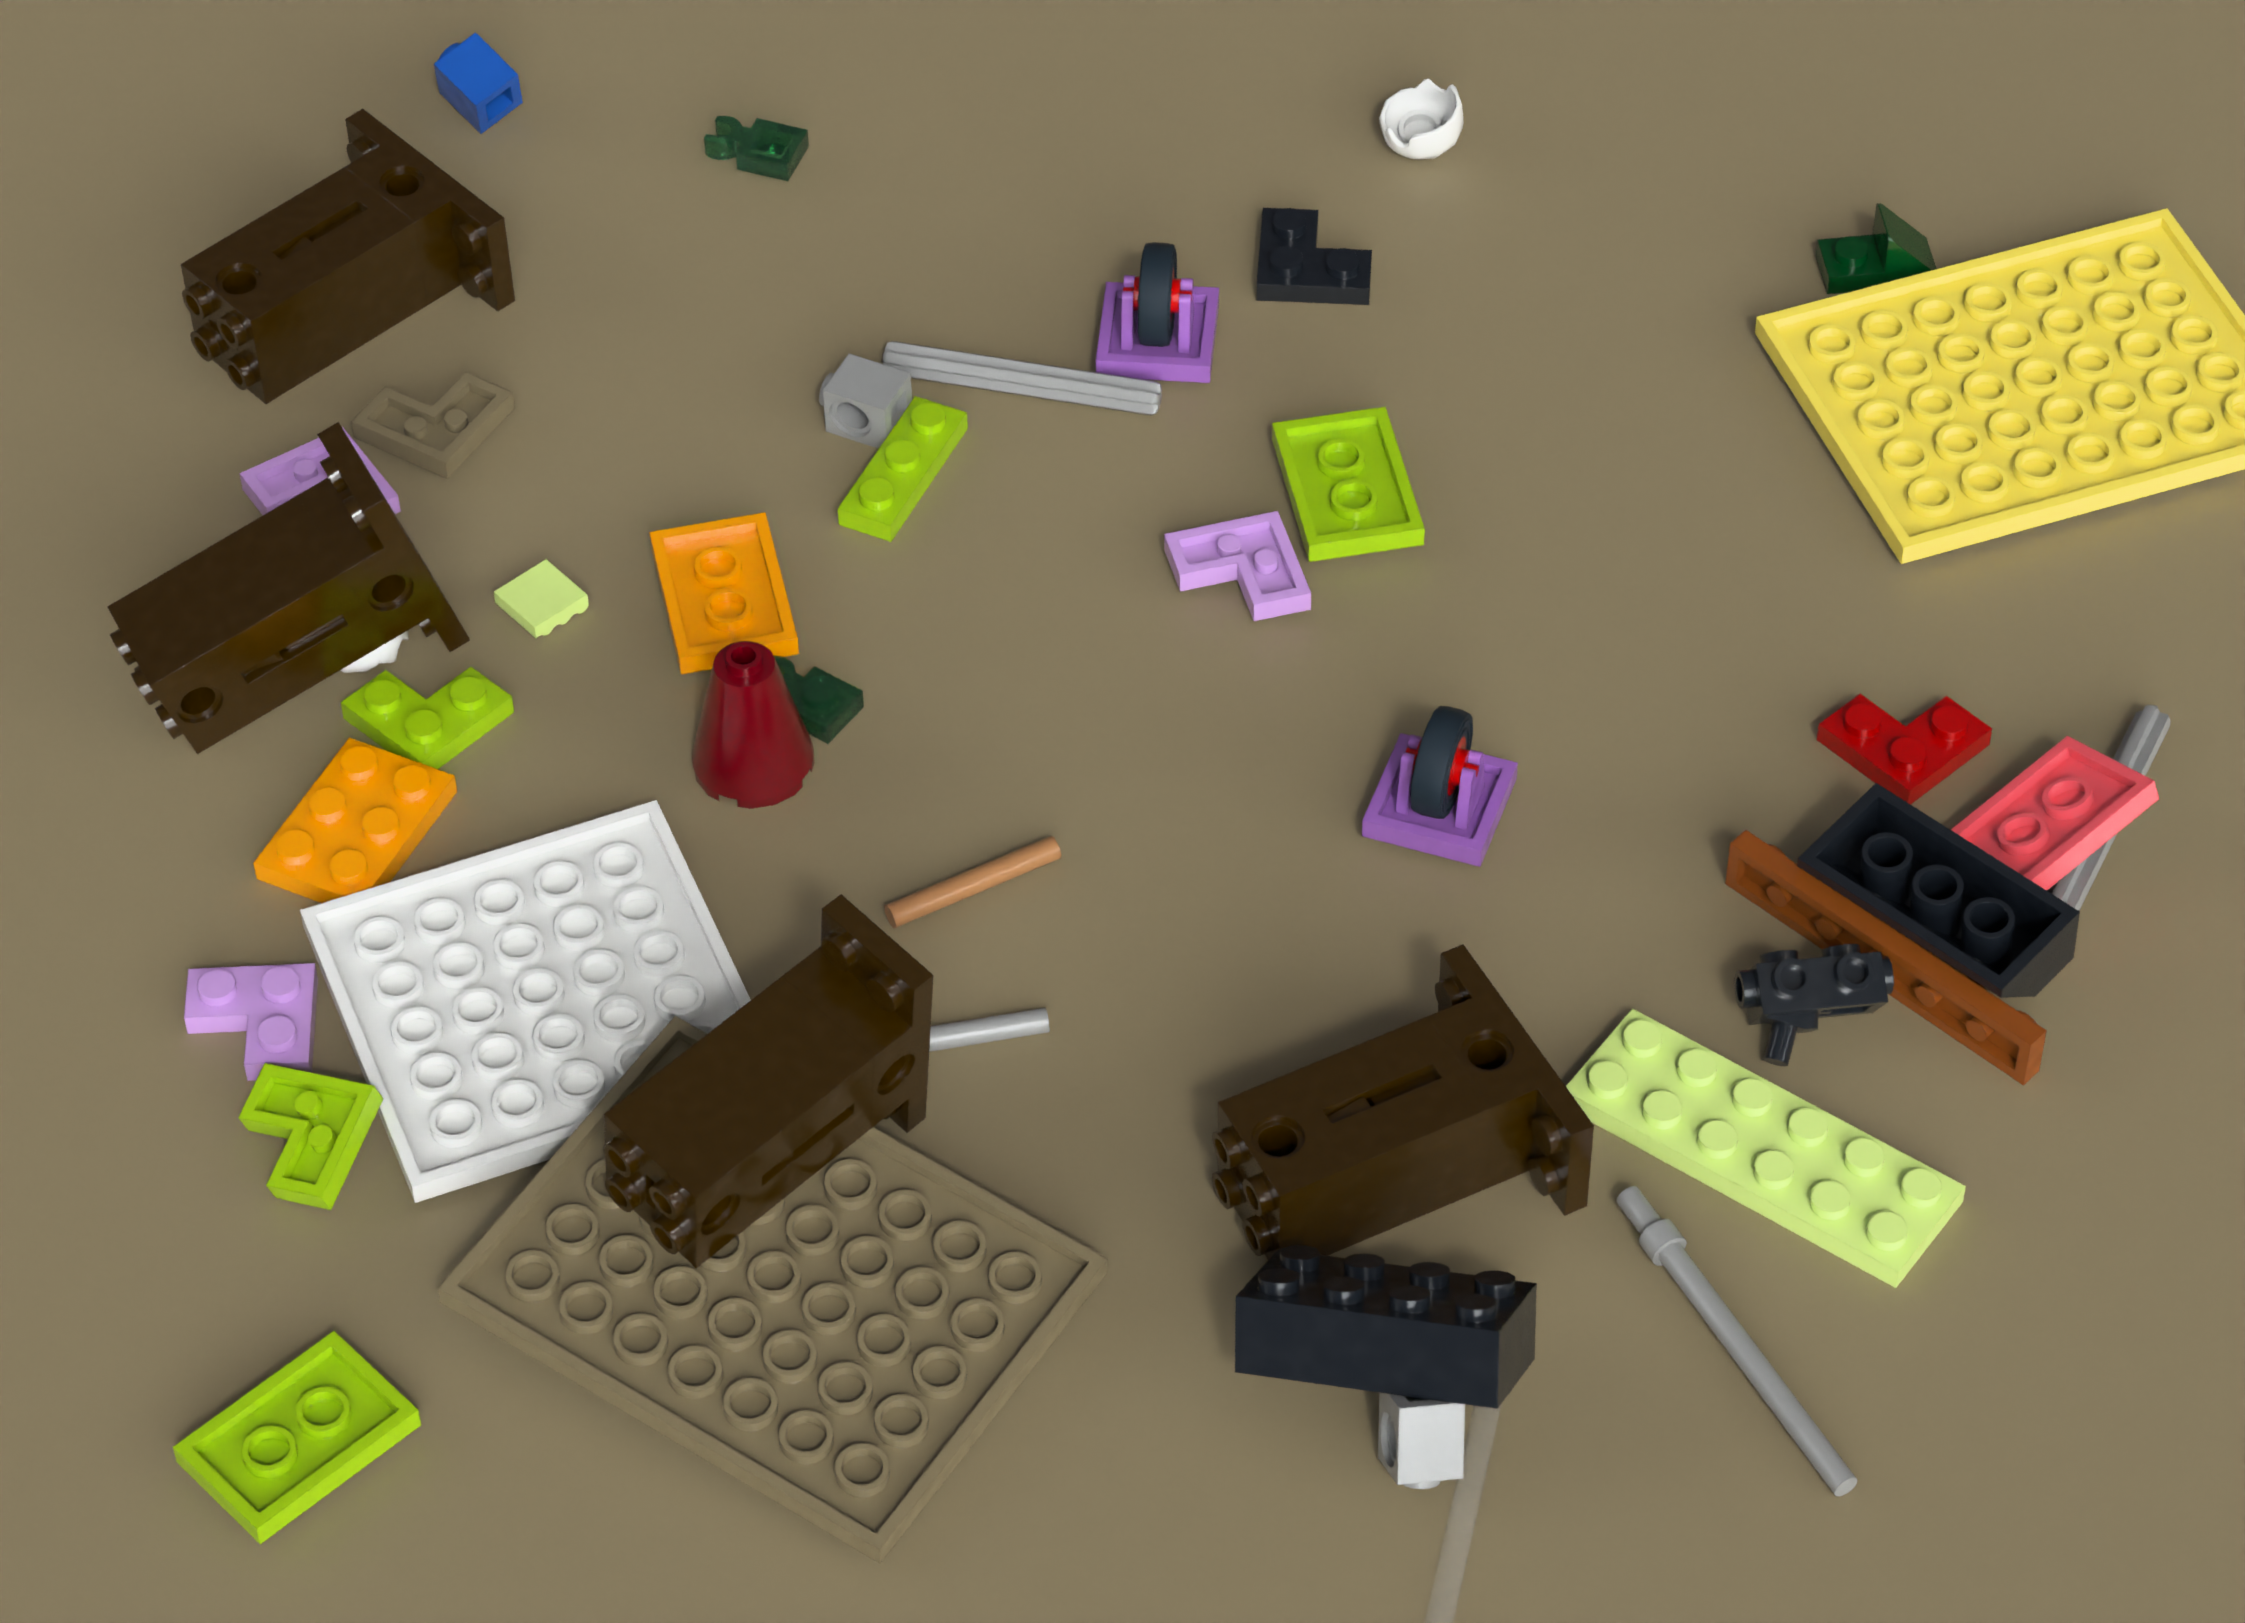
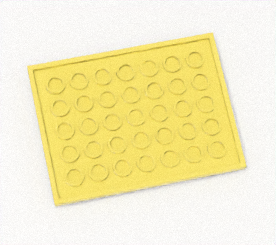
(2023, 383)

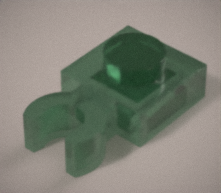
(763, 149)
(821, 699)

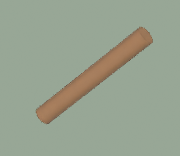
(972, 881)

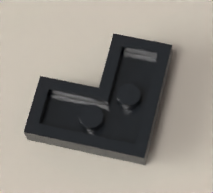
(1298, 271)

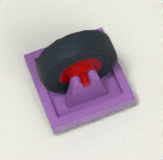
(1158, 323)
(1441, 792)

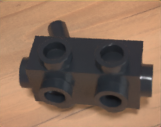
(1798, 991)

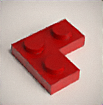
(1904, 757)

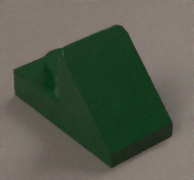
(1869, 260)

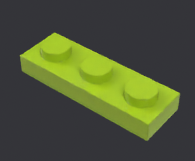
(902, 469)

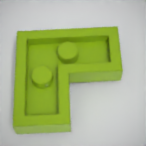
(428, 728)
(323, 1126)

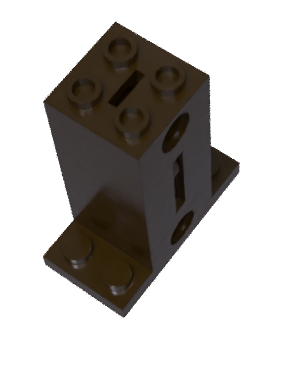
(342, 264)
(279, 605)
(775, 1090)
(1402, 1126)

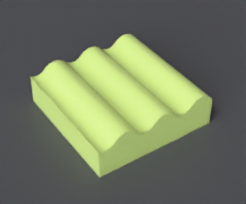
(541, 599)

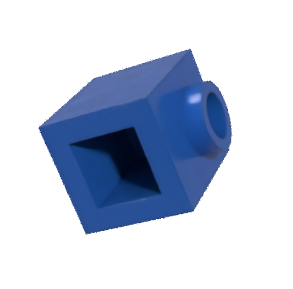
(477, 82)

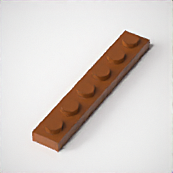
(1921, 980)

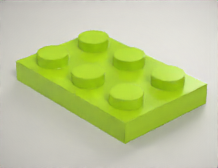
(1347, 484)
(297, 1436)

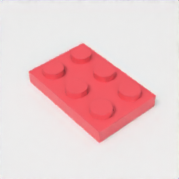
(2058, 811)

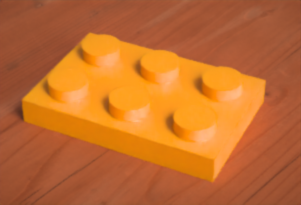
(722, 589)
(355, 824)

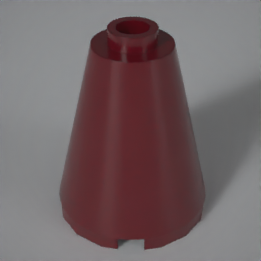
(750, 731)

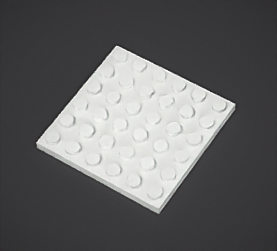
(519, 989)

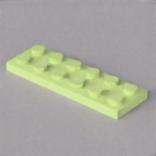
(1765, 1147)

